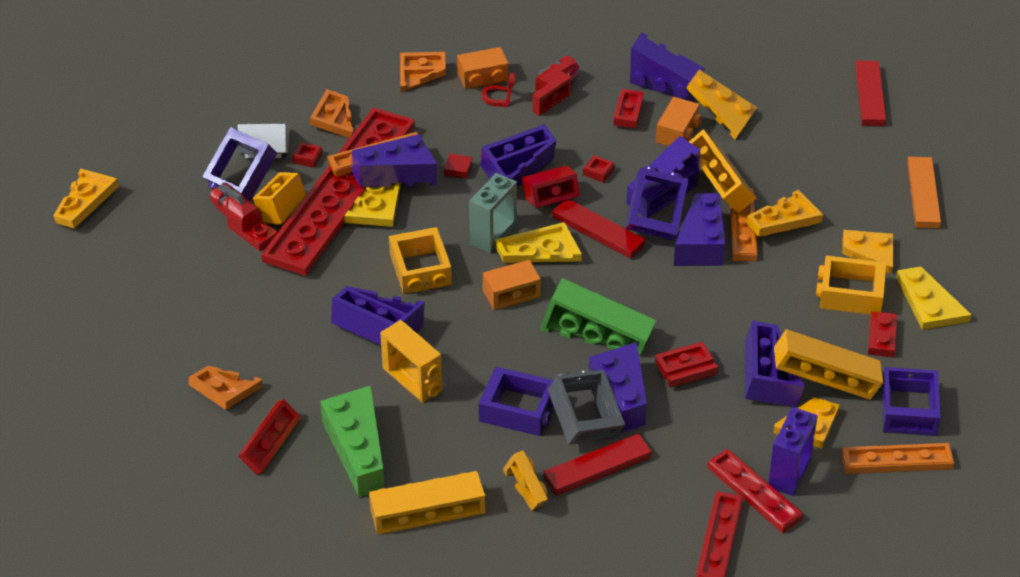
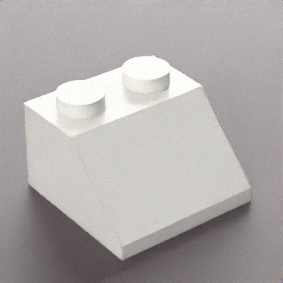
(273, 134)

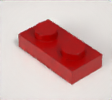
(628, 108)
(882, 334)

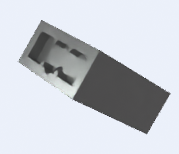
(590, 430)

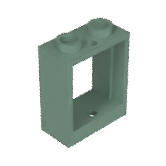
(486, 225)

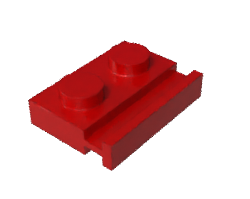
(686, 364)

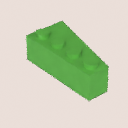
(595, 318)
(354, 435)

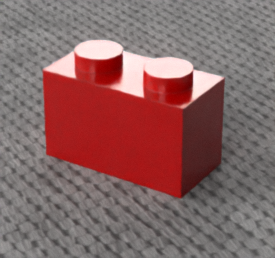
(551, 186)

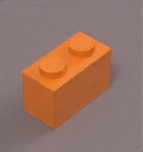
(482, 68)
(678, 120)
(511, 284)

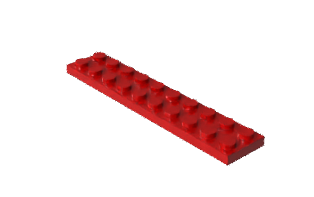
(324, 207)

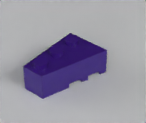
(660, 69)
(519, 154)
(679, 158)
(394, 161)
(702, 233)
(368, 314)
(762, 378)
(626, 382)

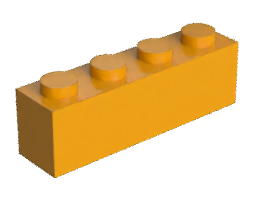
(722, 172)
(828, 364)
(427, 502)

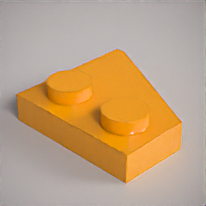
(869, 246)
(826, 414)
(528, 485)

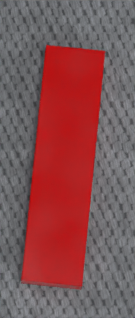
(870, 93)
(598, 228)
(597, 464)
(755, 490)
(720, 535)

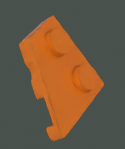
(420, 68)
(333, 114)
(222, 386)

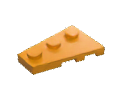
(723, 102)
(84, 197)
(785, 215)

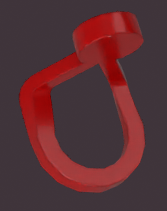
(499, 103)

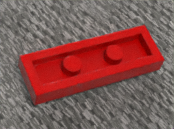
(269, 436)

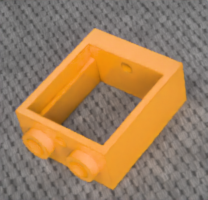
(416, 244)
(848, 299)
(412, 362)

